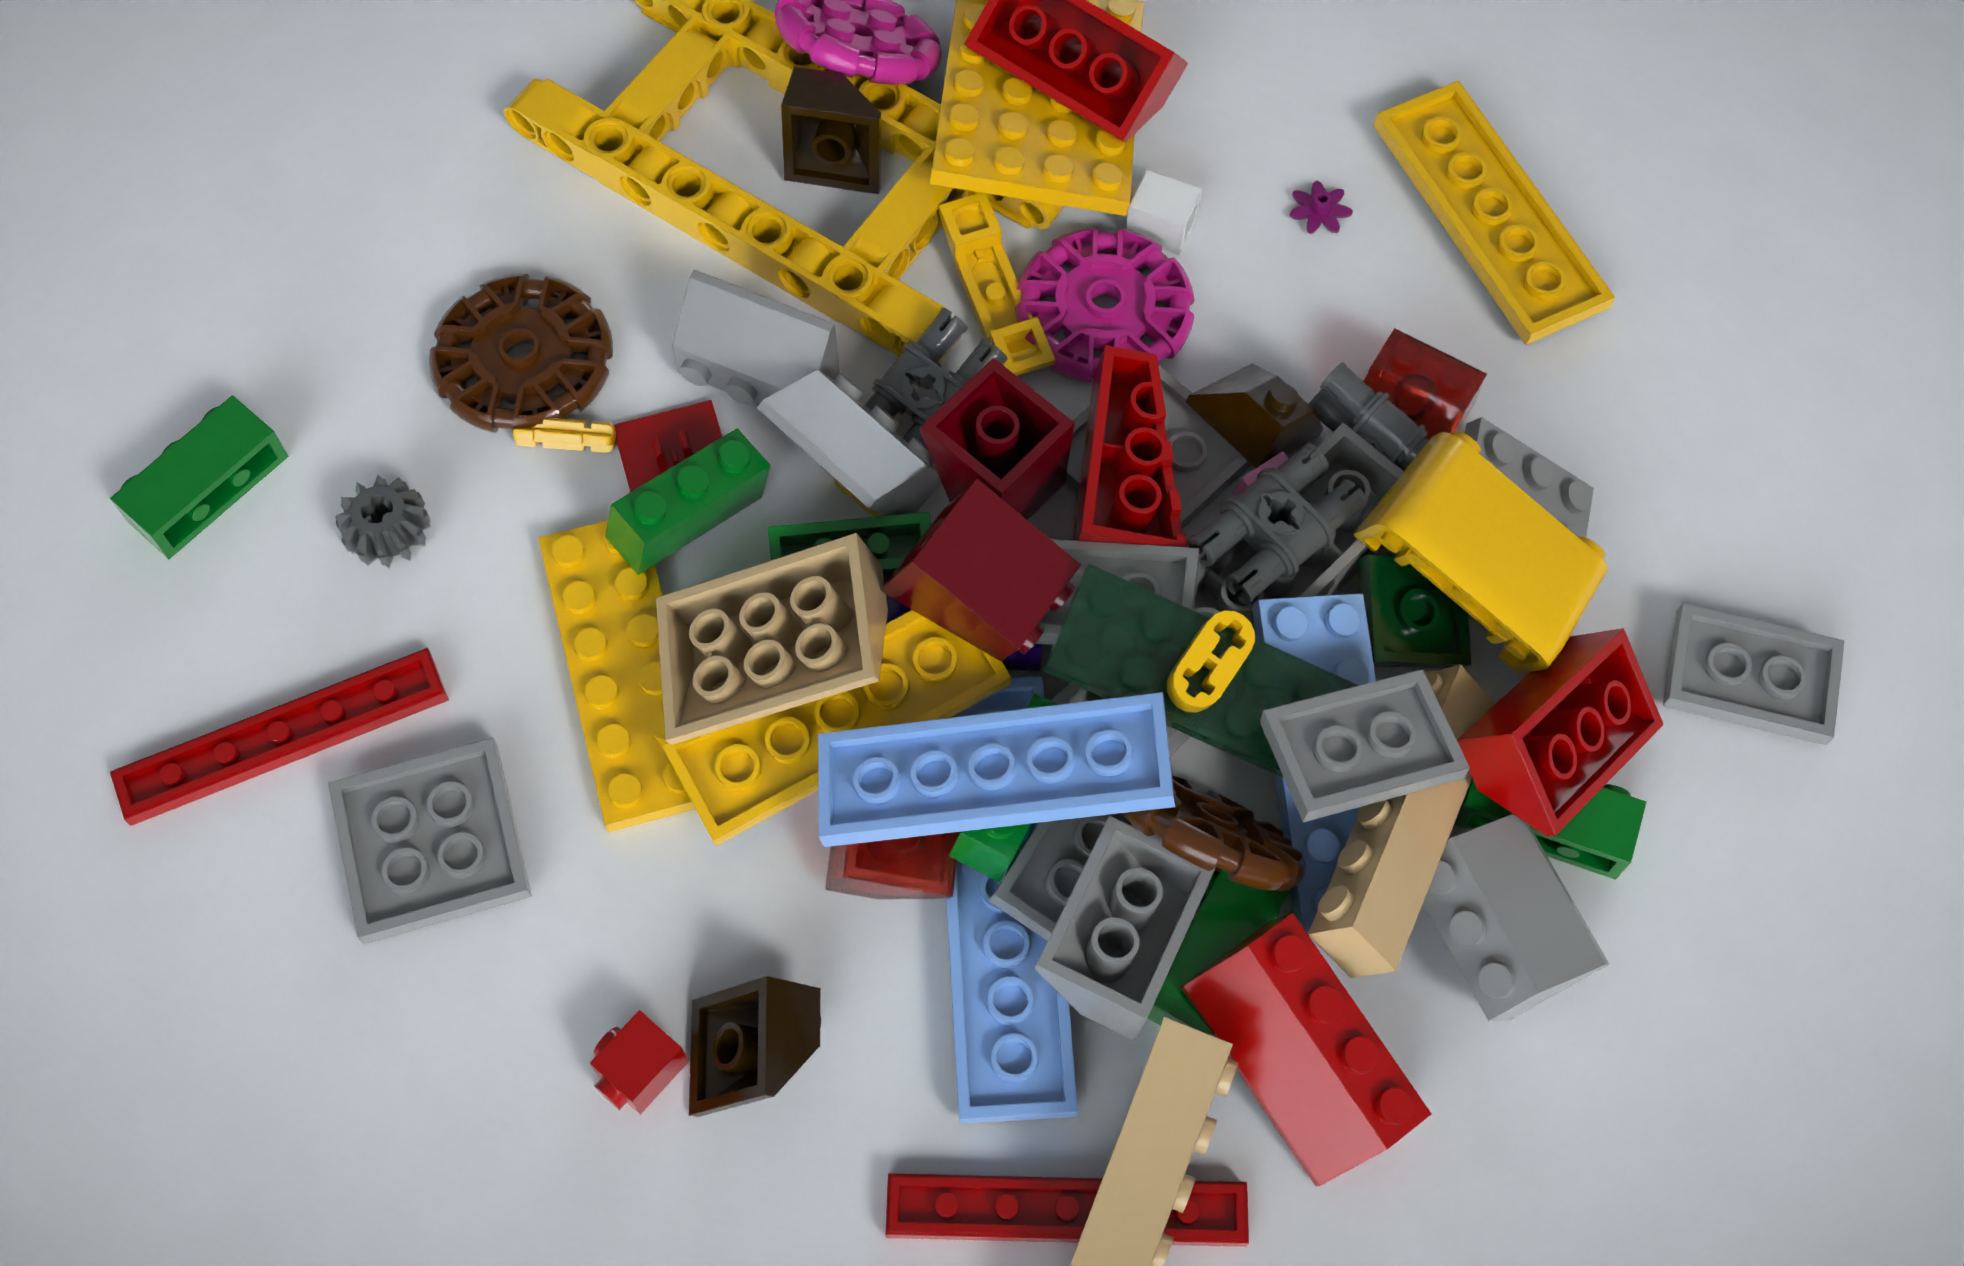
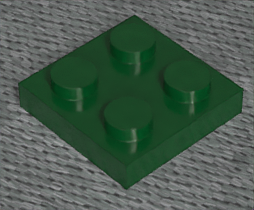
(1411, 617)

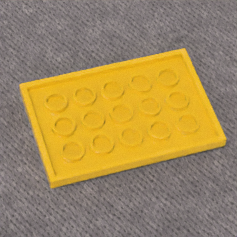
(1017, 140)

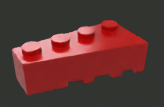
(1127, 460)

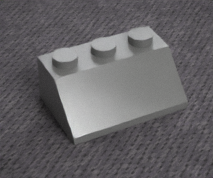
(748, 341)
(854, 442)
(1509, 919)
(1122, 928)

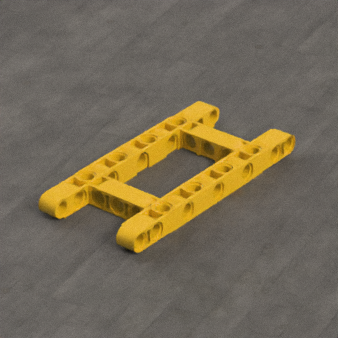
(626, 155)

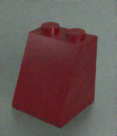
(1003, 437)
(985, 574)

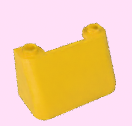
(1488, 549)

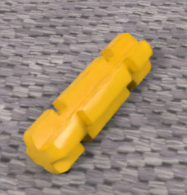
(568, 435)

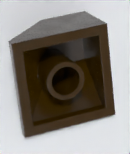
(830, 133)
(1257, 414)
(750, 1042)

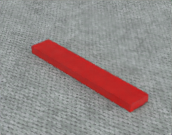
(278, 737)
(1045, 1209)

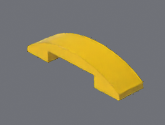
(991, 283)

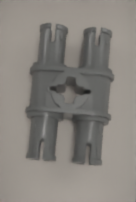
(921, 367)
(1370, 415)
(1277, 523)

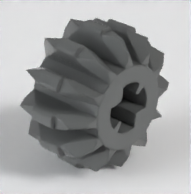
(383, 521)

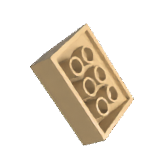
(771, 637)

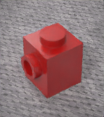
(636, 1063)

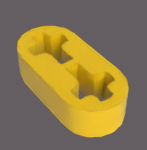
(1200, 654)

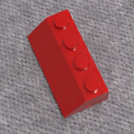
(1080, 59)
(1563, 731)
(1306, 1050)

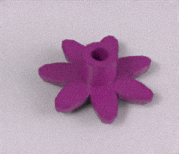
(1320, 208)

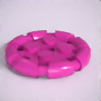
(861, 38)
(1114, 275)

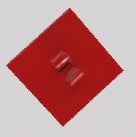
(664, 439)

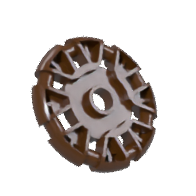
(526, 378)
(1223, 834)

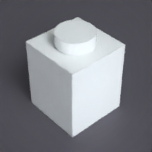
(1163, 210)

